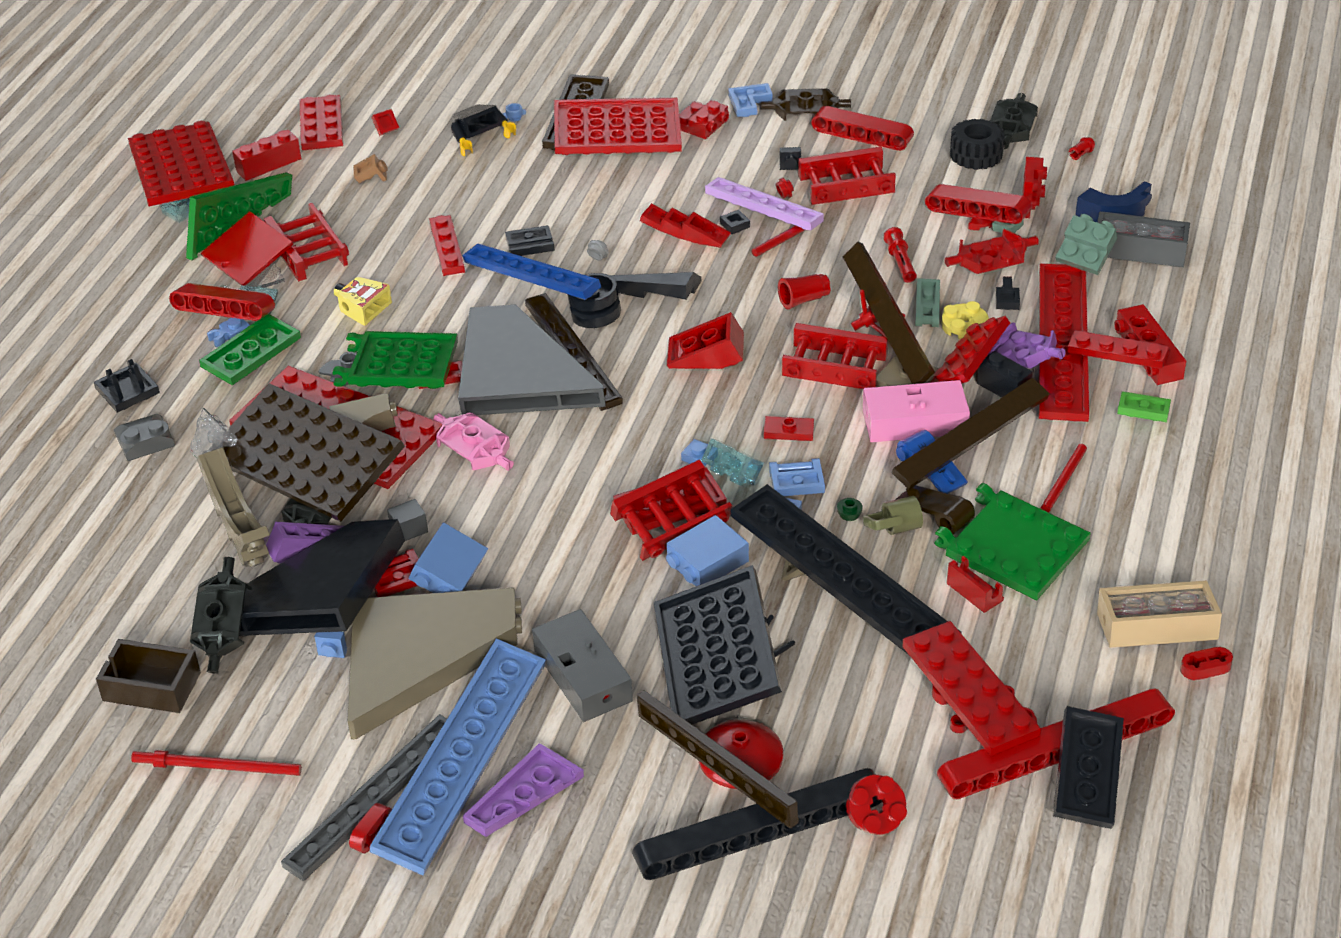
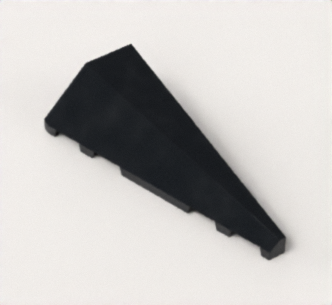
(668, 284)

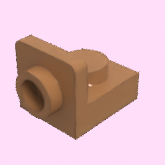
(368, 168)

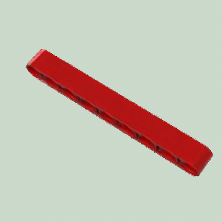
(981, 771)

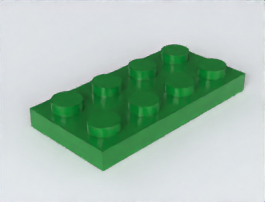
(250, 349)

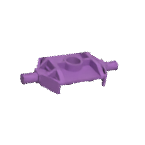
(1026, 347)

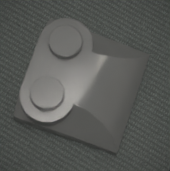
(144, 436)

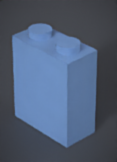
(707, 551)
(448, 561)

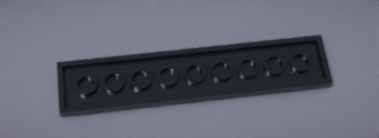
(835, 566)

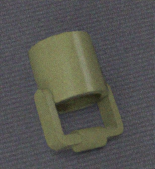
(896, 516)

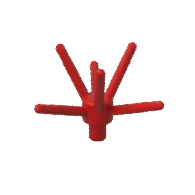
(867, 317)

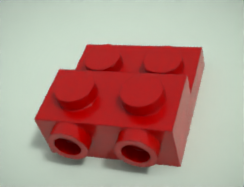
(703, 119)
(1032, 184)

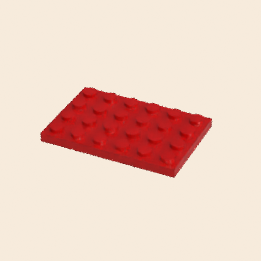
(617, 126)

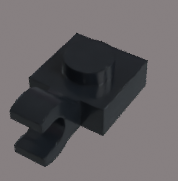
(1007, 296)

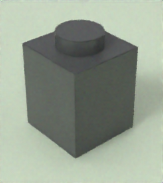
(410, 517)

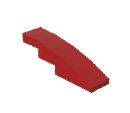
(688, 228)

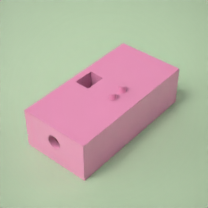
(907, 409)

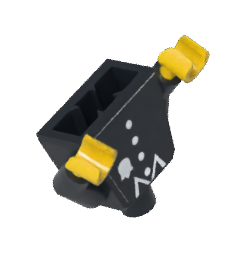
(478, 120)

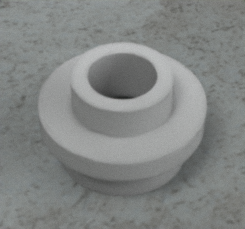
(597, 249)

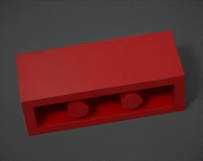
(266, 154)

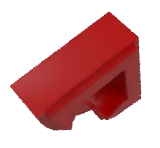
(976, 224)

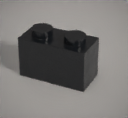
(1001, 374)

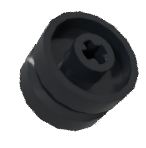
(598, 309)

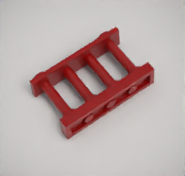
(846, 163)
(292, 255)
(839, 342)
(670, 487)

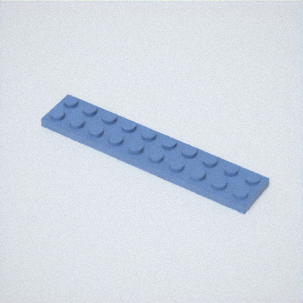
(457, 758)

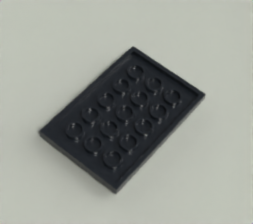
(717, 647)

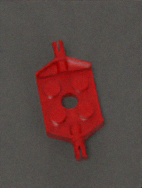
(1006, 250)

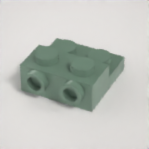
(1087, 244)

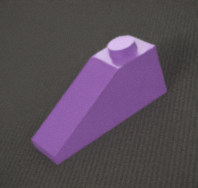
(291, 538)

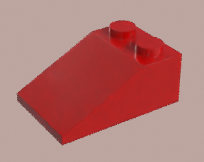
(708, 345)

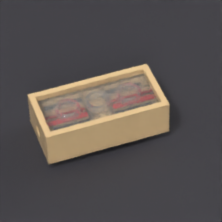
(1159, 614)

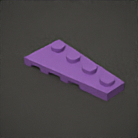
(528, 784)

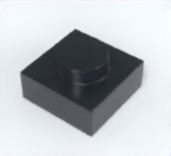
(789, 158)
(735, 221)

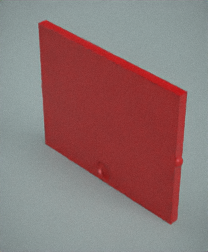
(246, 249)

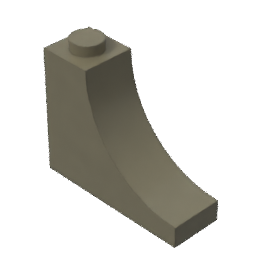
(372, 411)

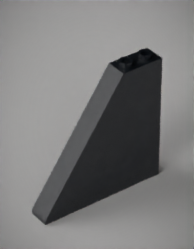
(323, 583)

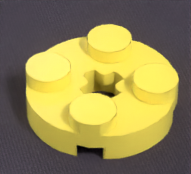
(955, 316)

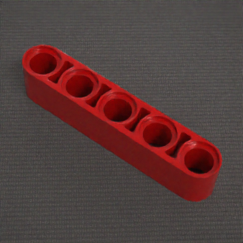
(862, 128)
(978, 203)
(222, 301)

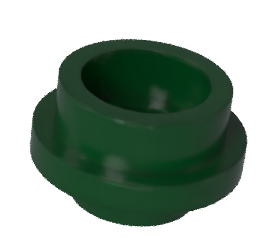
(849, 509)

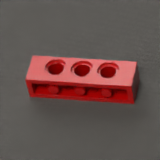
(1140, 325)

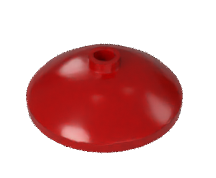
(749, 742)

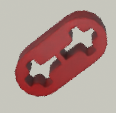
(1210, 661)
(368, 828)

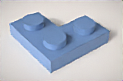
(746, 97)

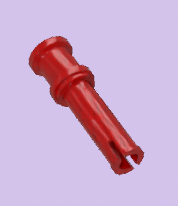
(906, 270)

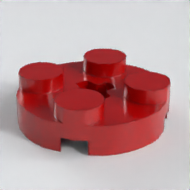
(892, 810)

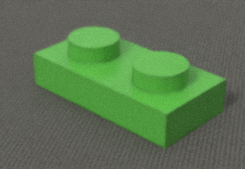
(1144, 406)

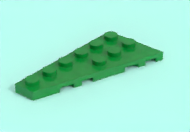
(220, 209)

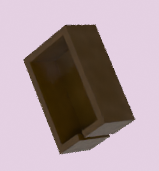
(148, 675)

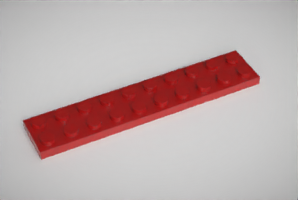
(1064, 311)

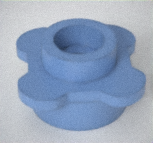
(514, 112)

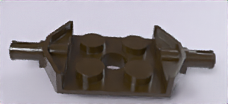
(803, 101)

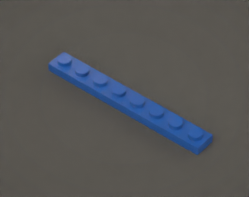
(532, 271)

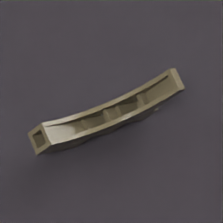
(230, 504)

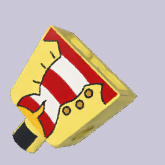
(363, 299)

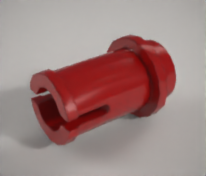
(1085, 146)

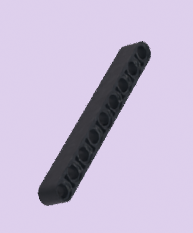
(743, 828)

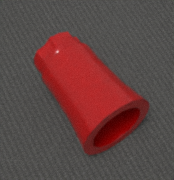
(802, 289)

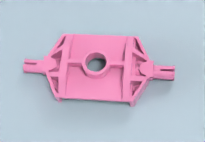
(483, 448)

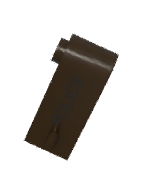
(947, 509)

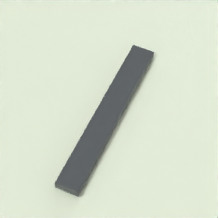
(378, 789)

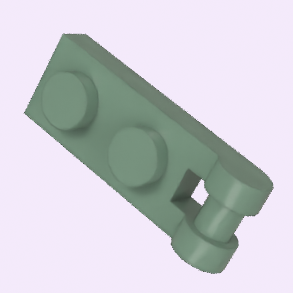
(927, 302)

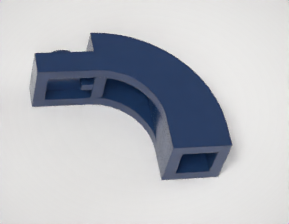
(1132, 203)

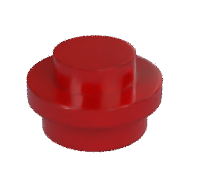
(784, 188)

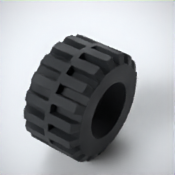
(977, 144)

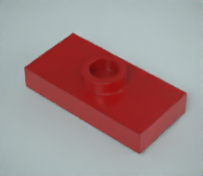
(789, 428)

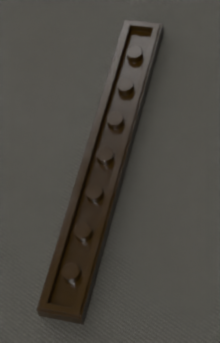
(888, 314)
(557, 327)
(970, 433)
(718, 759)

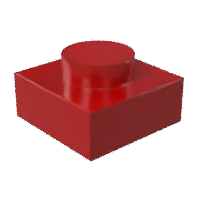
(385, 122)

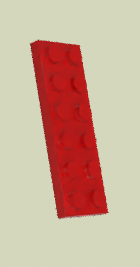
(971, 688)

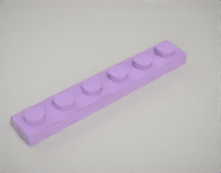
(764, 203)

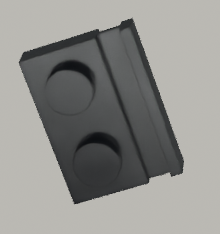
(530, 241)

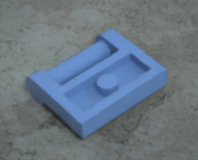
(797, 477)

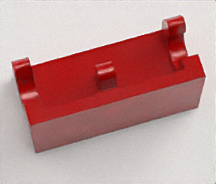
(973, 587)

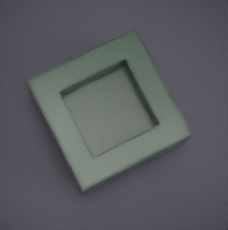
(999, 226)

